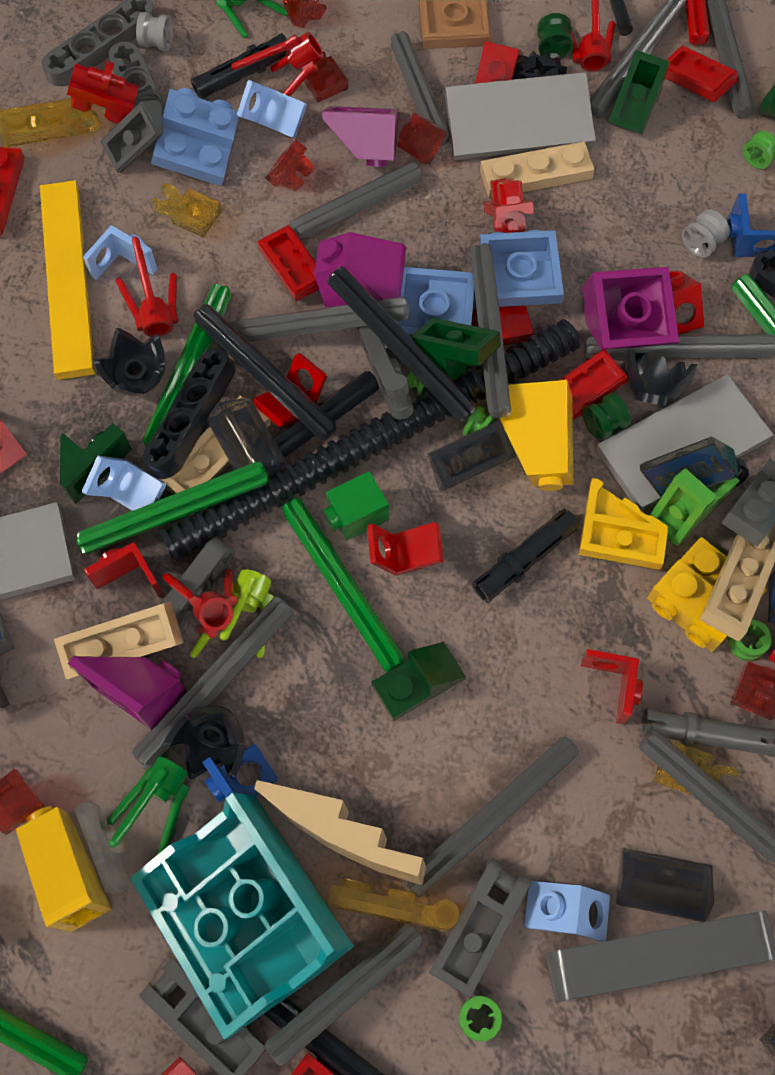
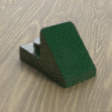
(639, 92)
(456, 345)
(77, 463)
(418, 680)

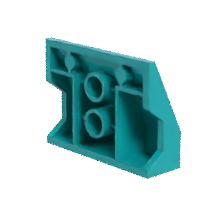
(240, 914)

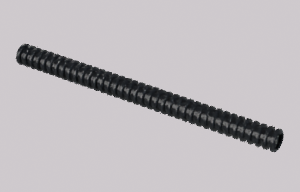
(360, 444)

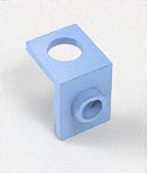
(272, 109)
(117, 244)
(125, 483)
(566, 909)

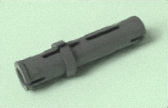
(691, 730)

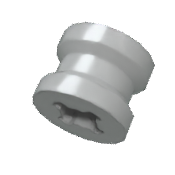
(154, 31)
(703, 235)

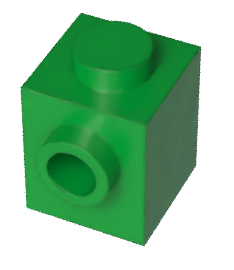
(356, 506)

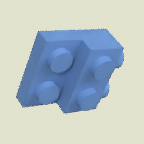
(196, 136)
(526, 267)
(437, 295)

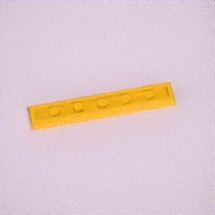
(67, 281)

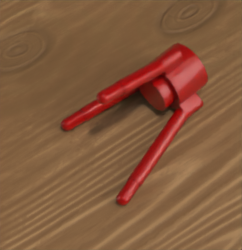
(594, 50)
(301, 53)
(154, 315)
(210, 608)

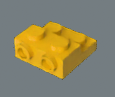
(686, 590)

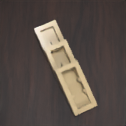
(327, 823)

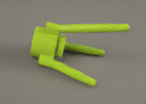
(252, 593)

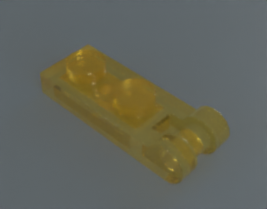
(45, 123)
(396, 906)

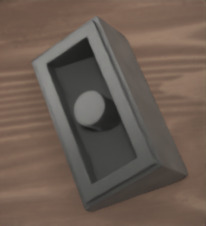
(134, 134)

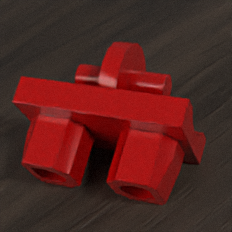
(102, 89)
(507, 205)

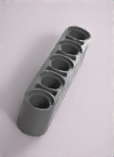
(660, 956)

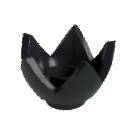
(129, 355)
(655, 381)
(206, 734)

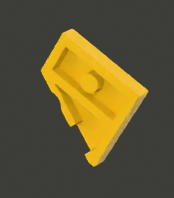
(620, 531)

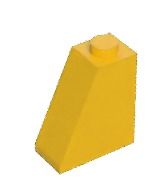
(542, 432)
(61, 870)

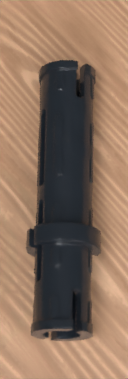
(224, 75)
(513, 565)

